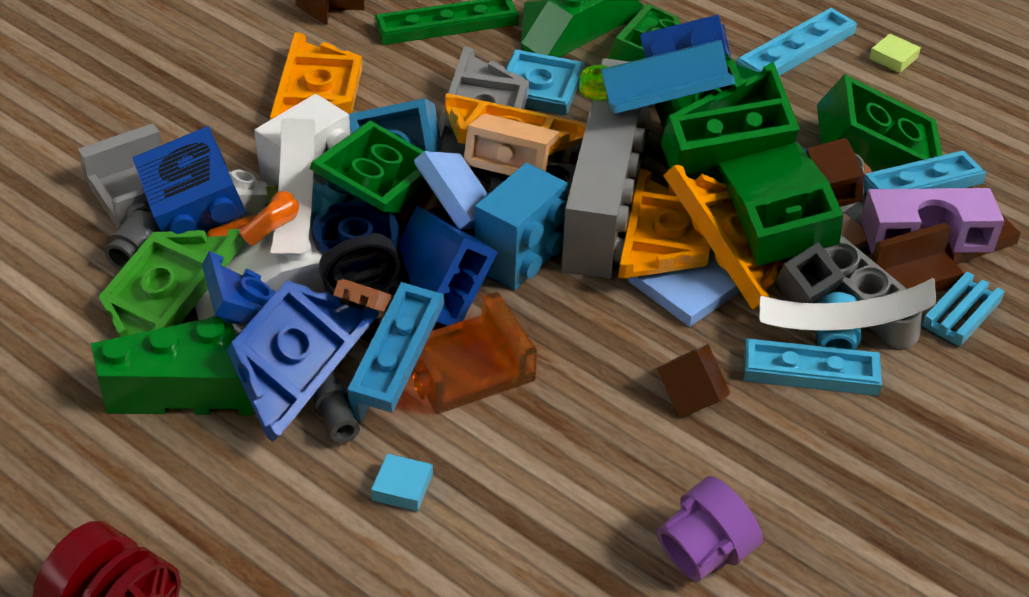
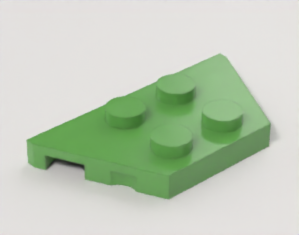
(164, 279)

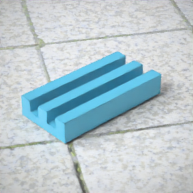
(975, 291)

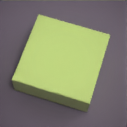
(894, 53)

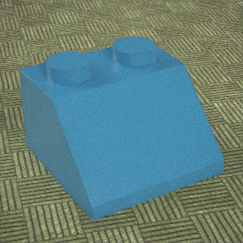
(411, 121)

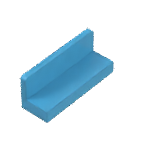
(666, 76)
(394, 350)

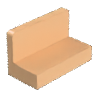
(507, 144)

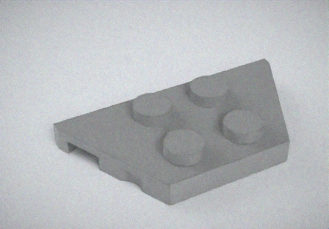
(481, 82)

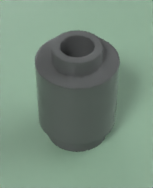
(130, 237)

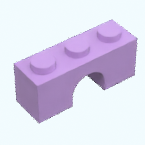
(968, 211)

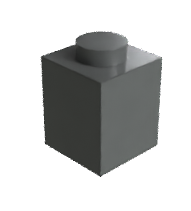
(809, 276)

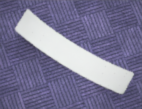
(296, 178)
(848, 314)

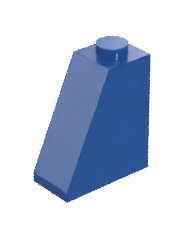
(445, 261)

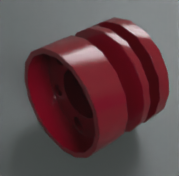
(104, 563)

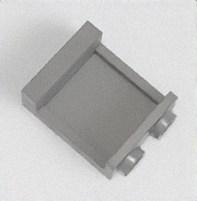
(112, 172)

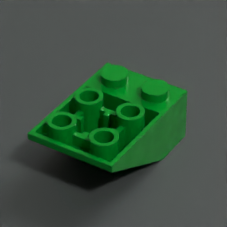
(782, 202)

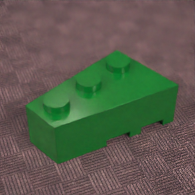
(732, 124)
(171, 369)

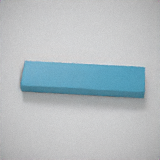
(800, 42)

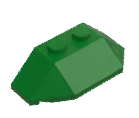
(565, 25)

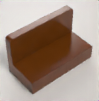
(919, 257)

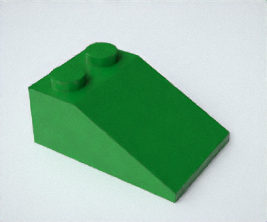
(876, 125)
(373, 167)

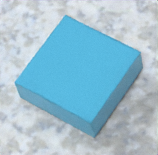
(402, 482)

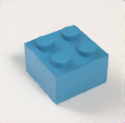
(522, 223)

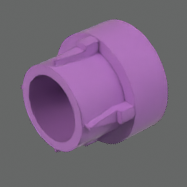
(709, 530)

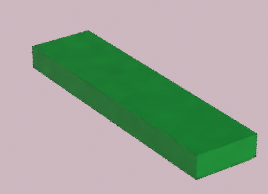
(445, 20)

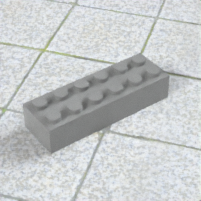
(603, 188)

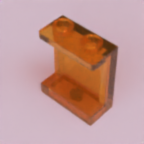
(475, 358)

